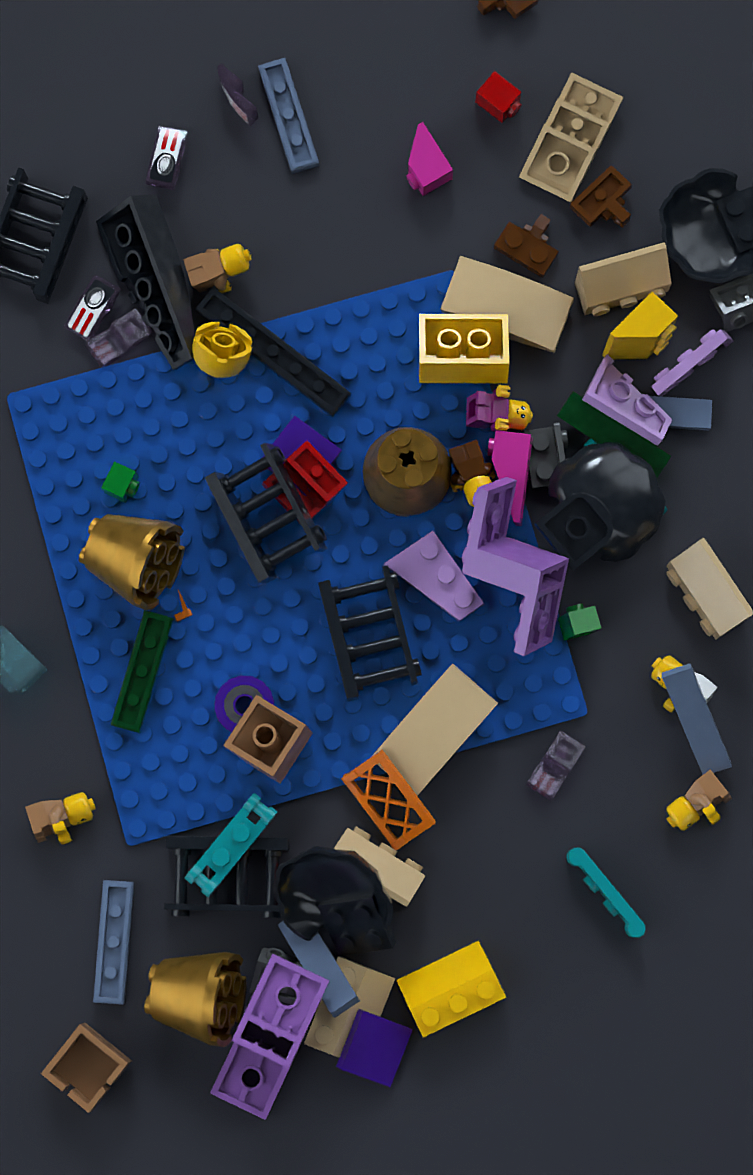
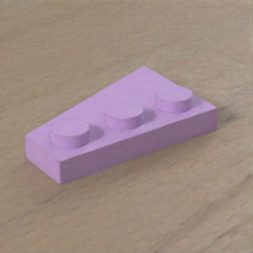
(710, 342)
(621, 401)
(436, 575)

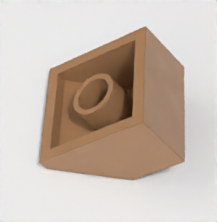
(268, 739)

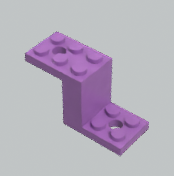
(514, 565)
(269, 1036)

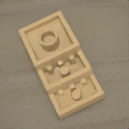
(571, 137)
(533, 309)
(437, 727)

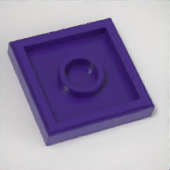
(296, 434)
(374, 1048)

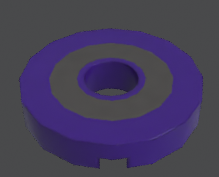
(231, 692)

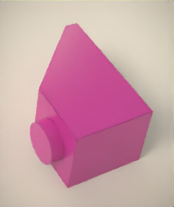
(427, 163)

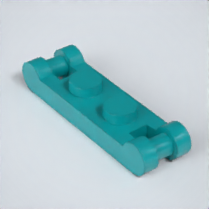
(231, 845)
(614, 901)

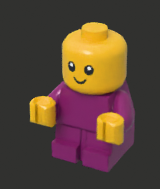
(496, 412)

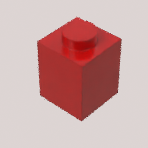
(499, 97)

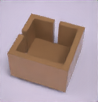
(87, 1064)

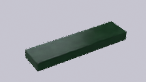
(605, 429)
(142, 671)

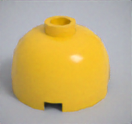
(221, 350)

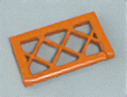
(397, 779)

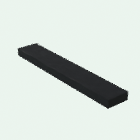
(276, 353)

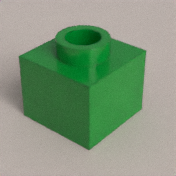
(121, 482)
(579, 621)

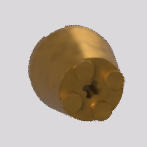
(408, 489)
(134, 556)
(198, 995)

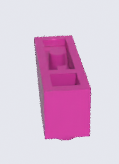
(512, 459)

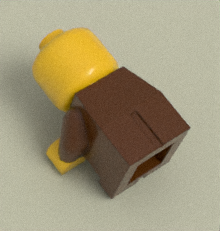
(469, 469)

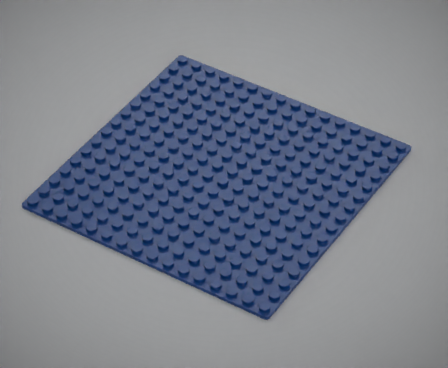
(187, 426)

